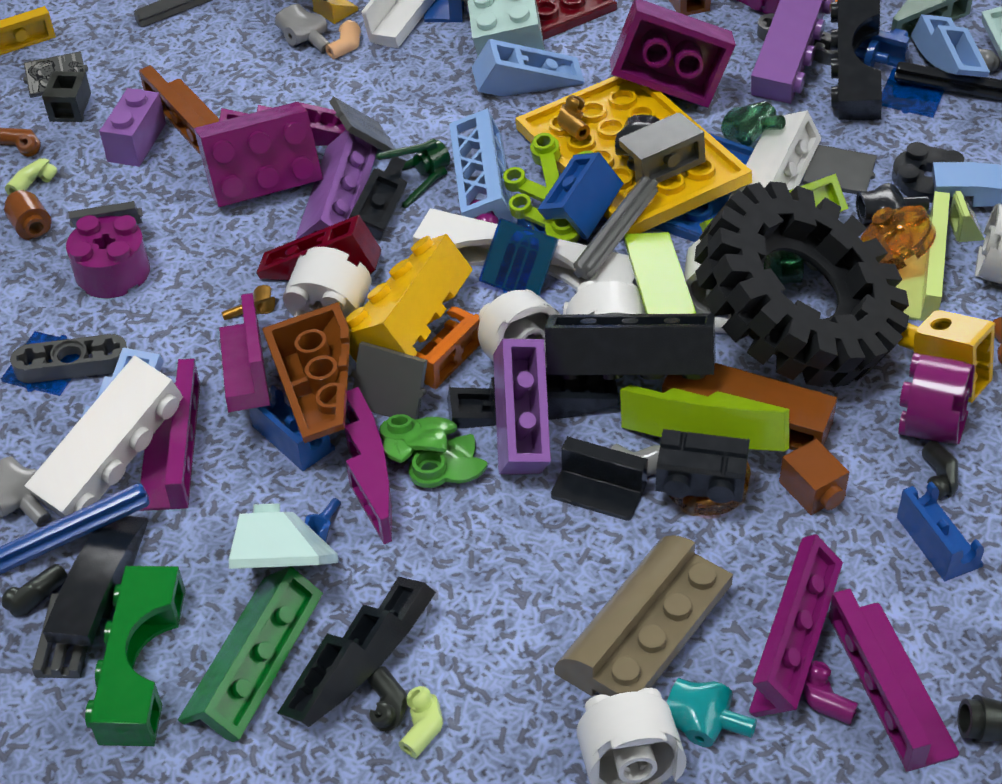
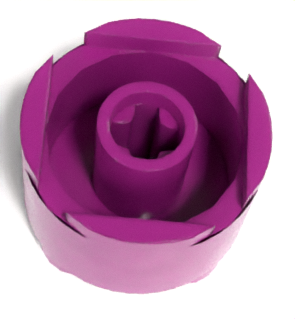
(107, 255)
(936, 399)

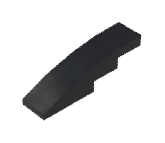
(565, 399)
(91, 582)
(347, 662)

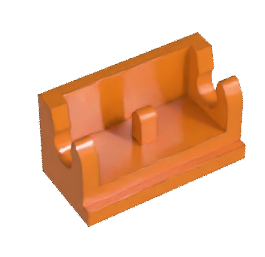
(450, 346)

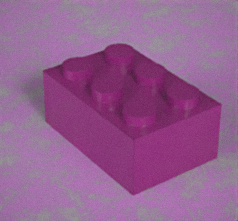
(672, 52)
(258, 153)

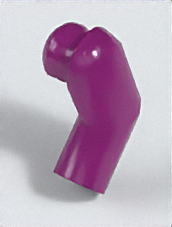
(823, 699)

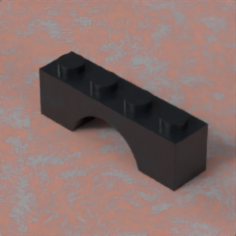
(859, 85)

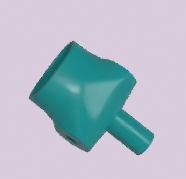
(703, 711)

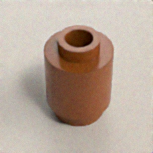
(27, 214)

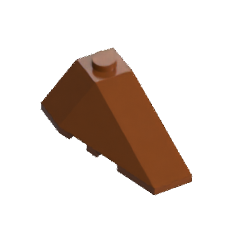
(313, 368)

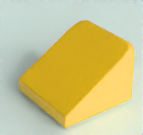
(334, 9)

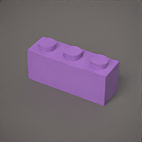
(521, 406)

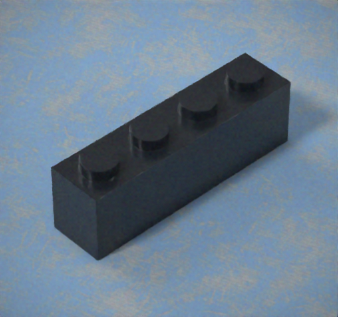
(630, 345)

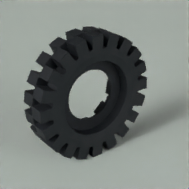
(868, 302)

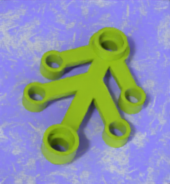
(546, 153)

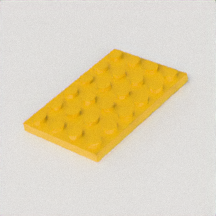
(605, 112)

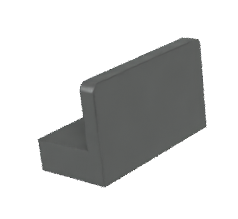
(665, 147)

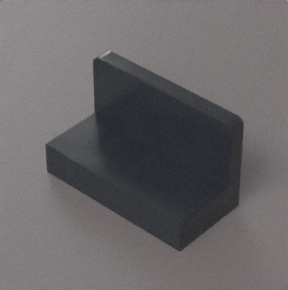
(600, 479)

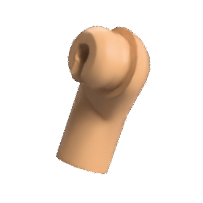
(348, 41)

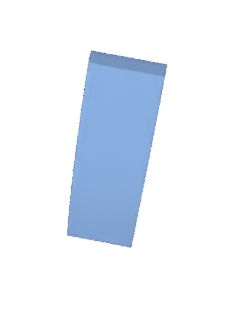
(948, 46)

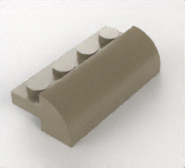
(645, 621)

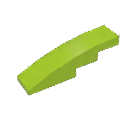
(714, 414)

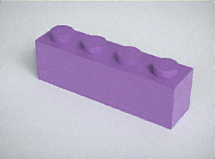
(788, 49)

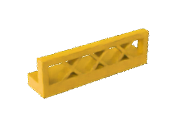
(25, 30)

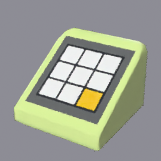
(964, 220)

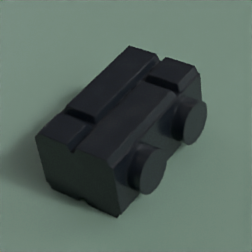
(702, 466)

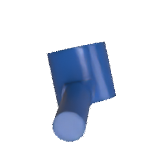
(321, 523)

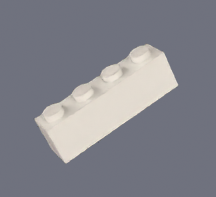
(106, 439)

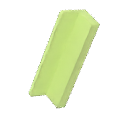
(924, 276)

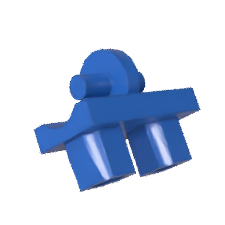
(885, 48)

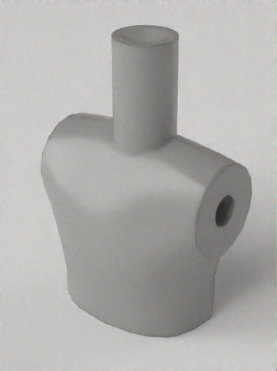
(302, 26)
(14, 493)

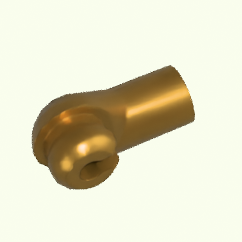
(570, 118)

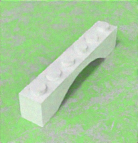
(475, 237)

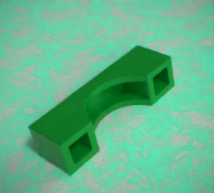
(125, 703)

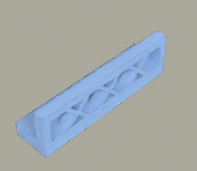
(488, 160)

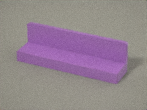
(345, 174)

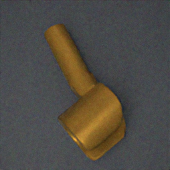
(263, 303)

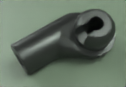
(946, 468)
(25, 599)
(392, 700)

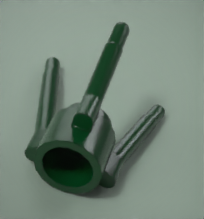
(430, 158)

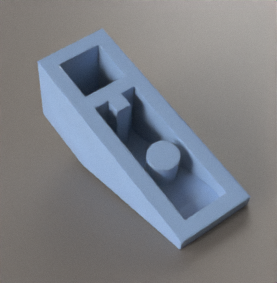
(519, 69)

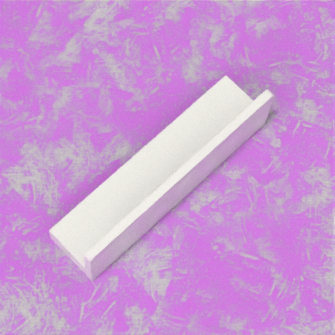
(392, 20)
(785, 152)

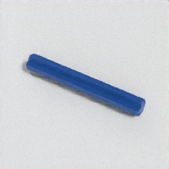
(73, 527)

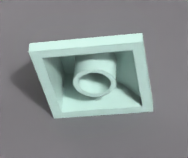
(276, 540)

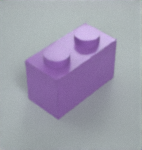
(133, 127)

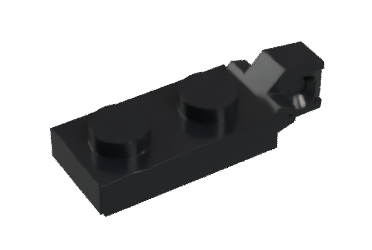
(381, 197)

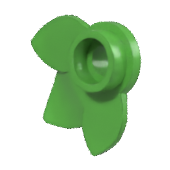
(406, 434)
(454, 466)

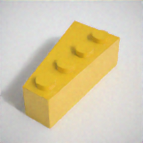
(410, 297)

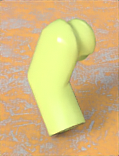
(28, 174)
(426, 721)

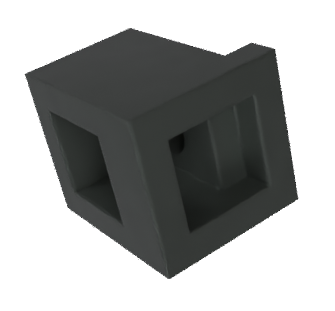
(66, 96)

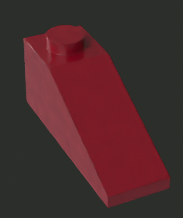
(348, 236)

